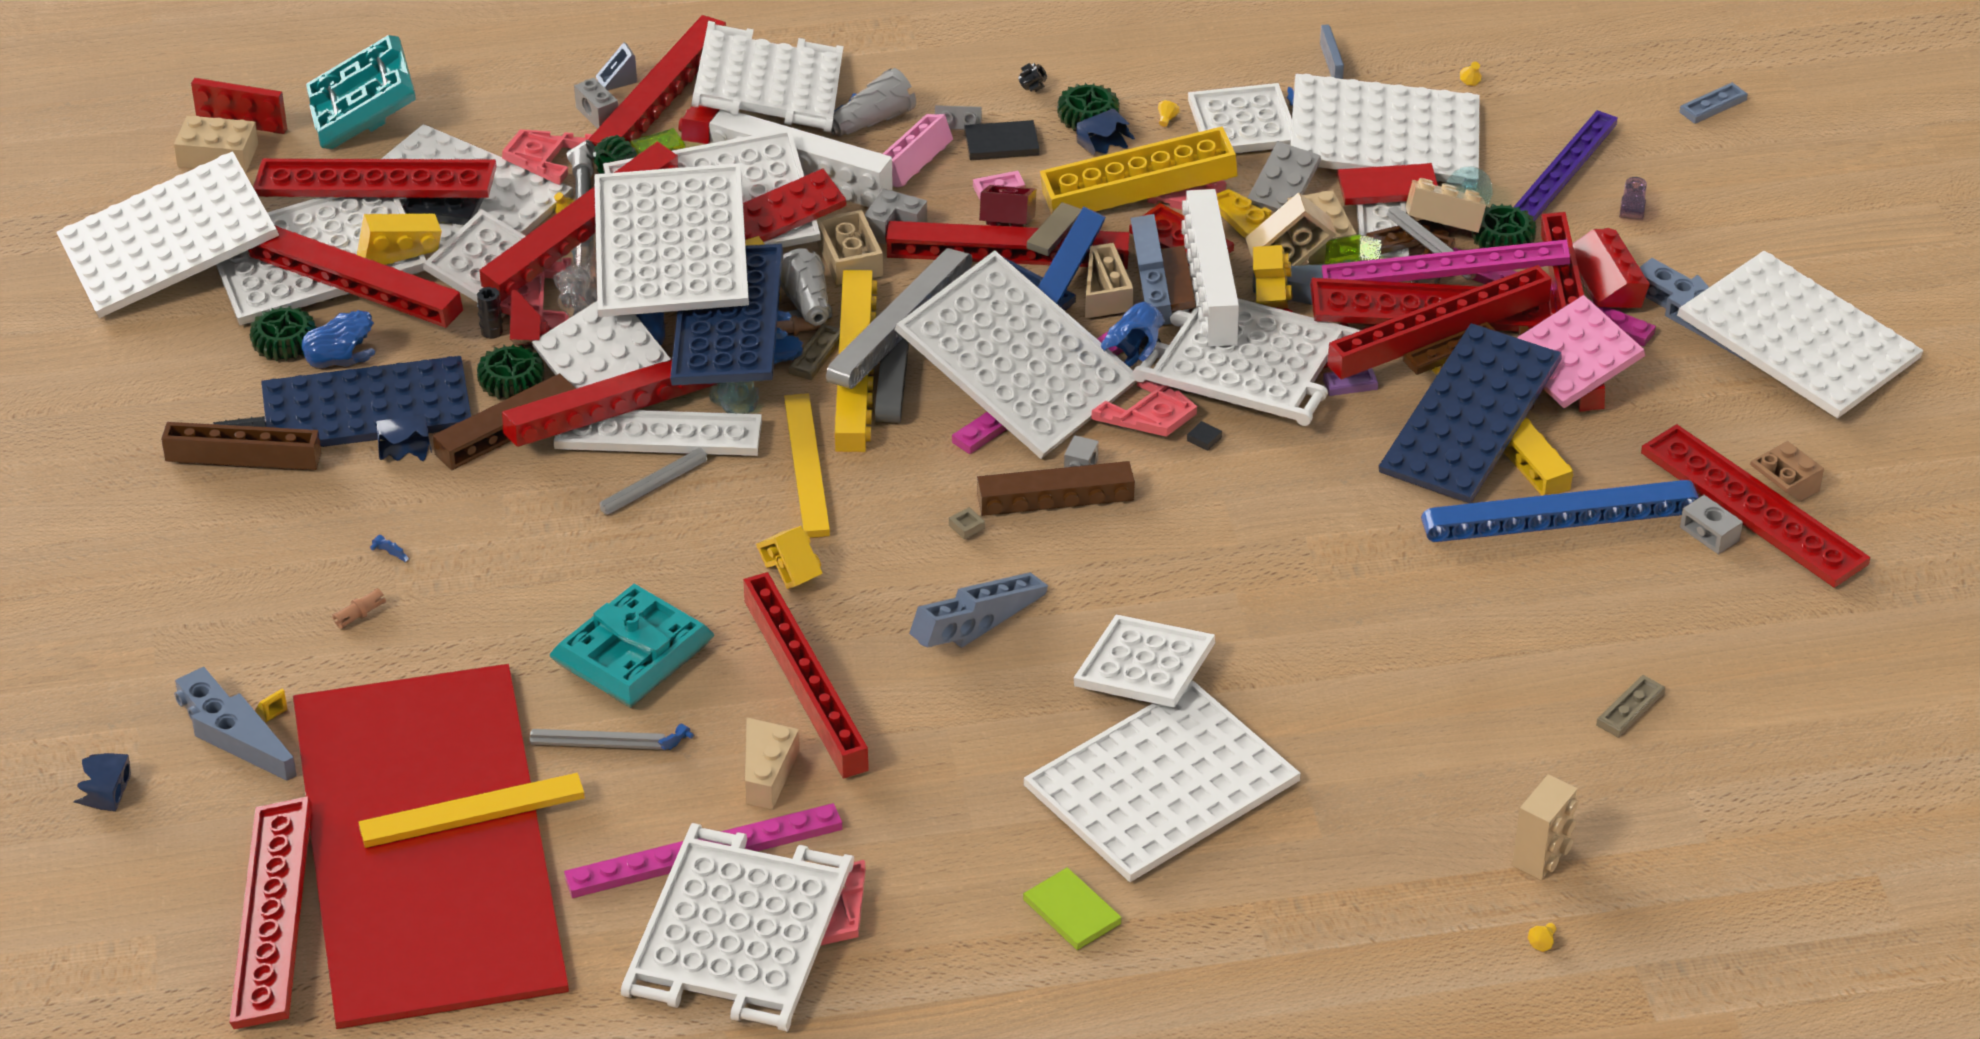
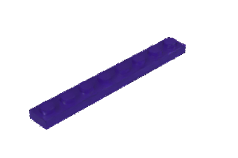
(1567, 163)

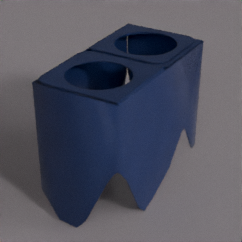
(1107, 129)
(399, 438)
(108, 780)

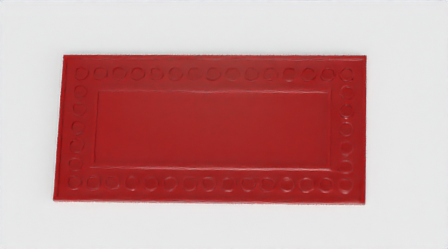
(437, 914)

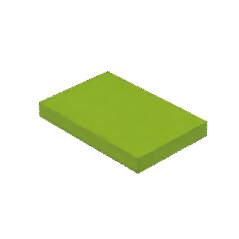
(1072, 908)

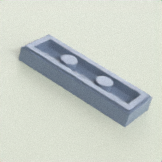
(1331, 52)
(1713, 103)

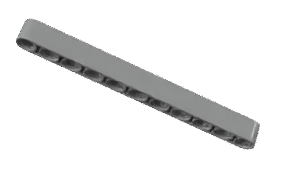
(880, 334)

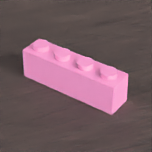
(918, 147)

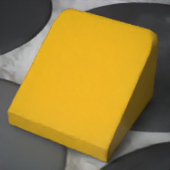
(272, 706)

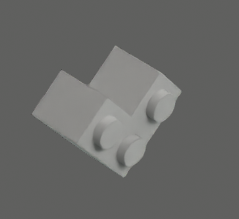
(894, 207)

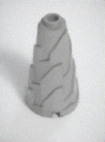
(881, 100)
(805, 284)

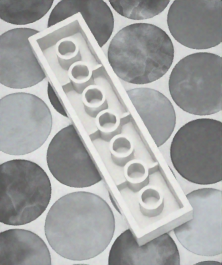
(854, 170)
(1210, 268)

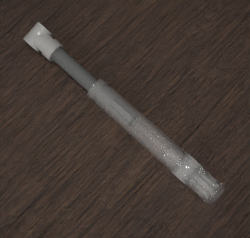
(579, 280)

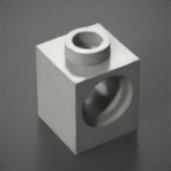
(1081, 452)

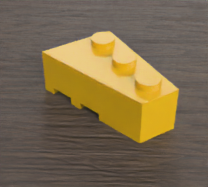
(398, 236)

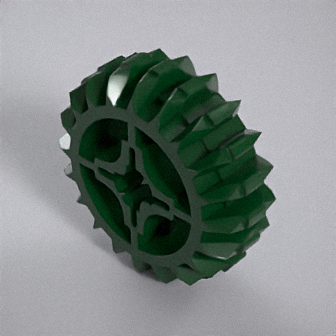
(1085, 102)
(611, 150)
(1505, 227)
(280, 332)
(509, 371)

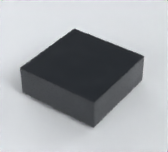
(1204, 435)

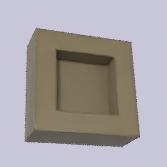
(966, 523)

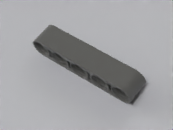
(892, 384)

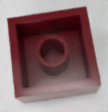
(1007, 205)

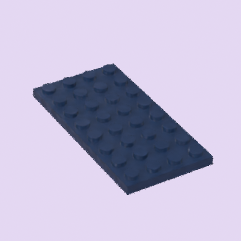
(733, 340)
(351, 401)
(1470, 413)

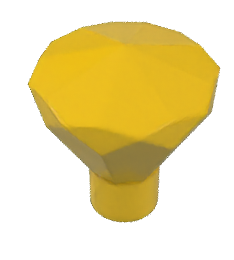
(1471, 75)
(1167, 111)
(562, 201)
(1542, 937)

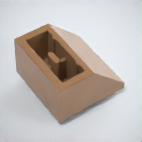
(1790, 470)

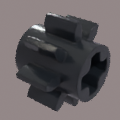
(1032, 77)

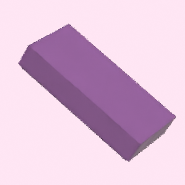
(1356, 383)

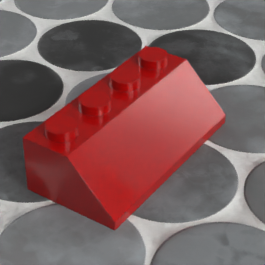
(1609, 270)

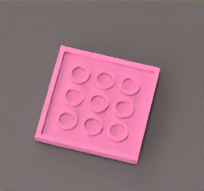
(1590, 349)

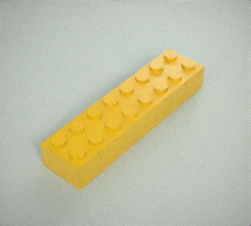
(1141, 172)

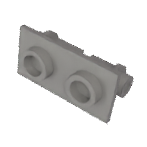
(960, 115)

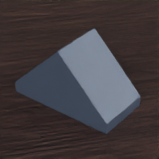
(619, 69)

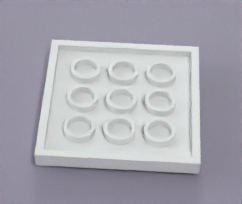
(1249, 114)
(470, 250)
(597, 347)
(1144, 660)

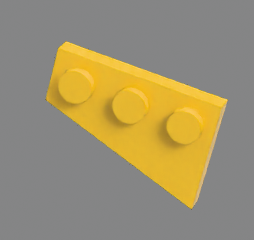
(1240, 212)

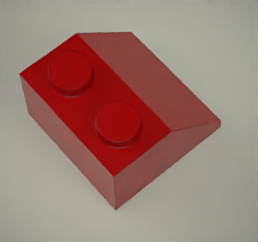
(525, 321)

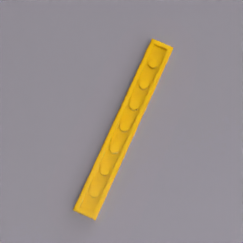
(806, 465)
(471, 810)

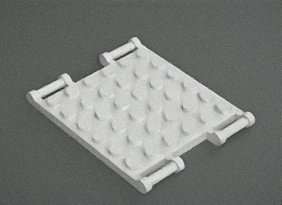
(768, 77)
(1266, 371)
(738, 925)

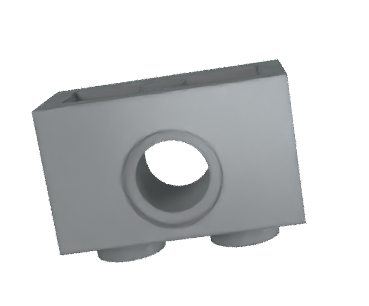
(594, 101)
(1711, 524)

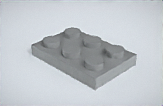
(1284, 176)

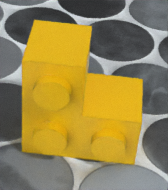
(1271, 273)
(792, 556)

